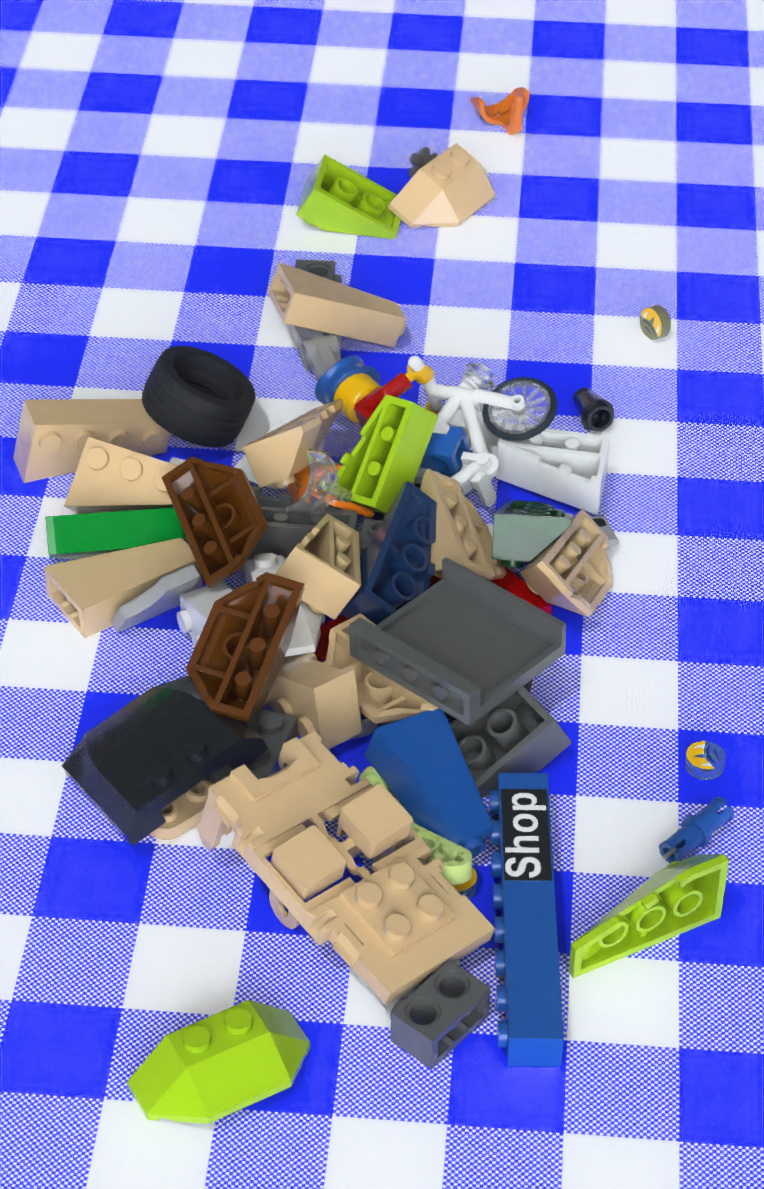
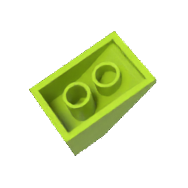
(347, 202)

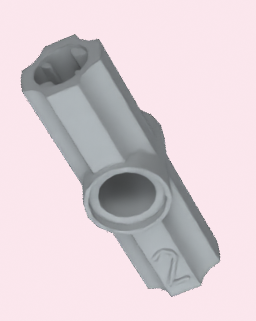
(317, 349)

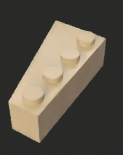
(57, 429)

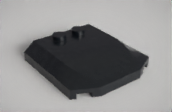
(156, 754)

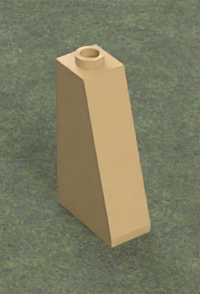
(334, 307)
(97, 585)

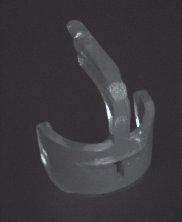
(324, 477)

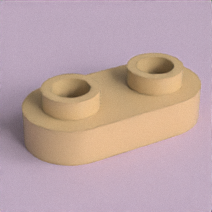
(183, 812)

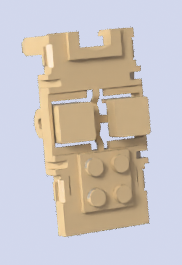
(389, 924)

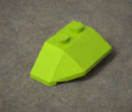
(220, 1064)

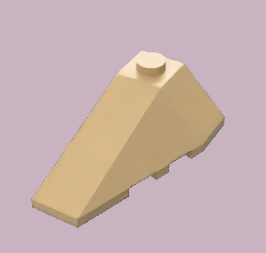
(284, 450)

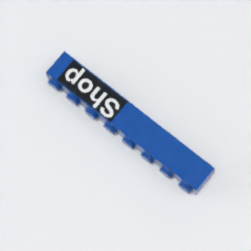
(526, 923)

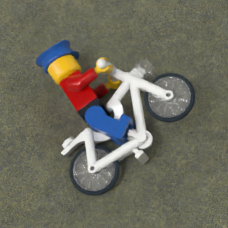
(510, 411)

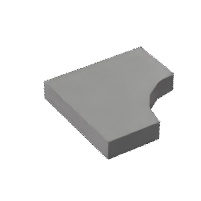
(156, 600)

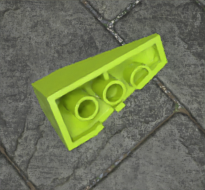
(664, 906)

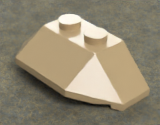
(444, 191)
(459, 529)
(573, 568)
(378, 696)

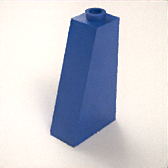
(431, 778)

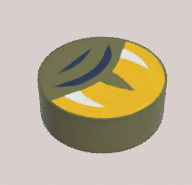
(655, 322)

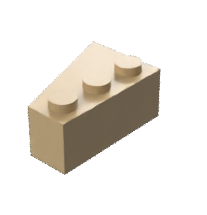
(117, 480)
(326, 565)
(319, 697)

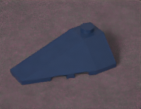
(398, 557)

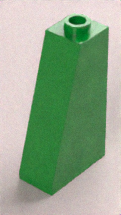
(110, 531)

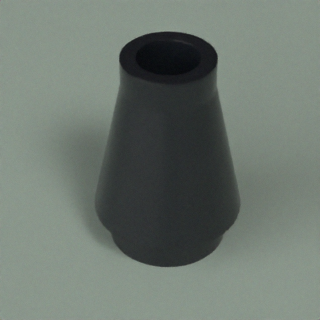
(594, 410)

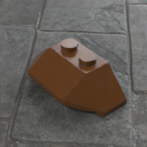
(216, 515)
(245, 645)

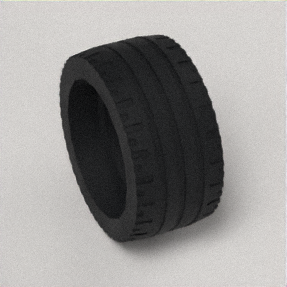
(198, 396)

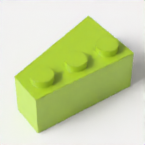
(387, 453)

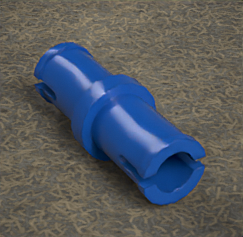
(696, 830)

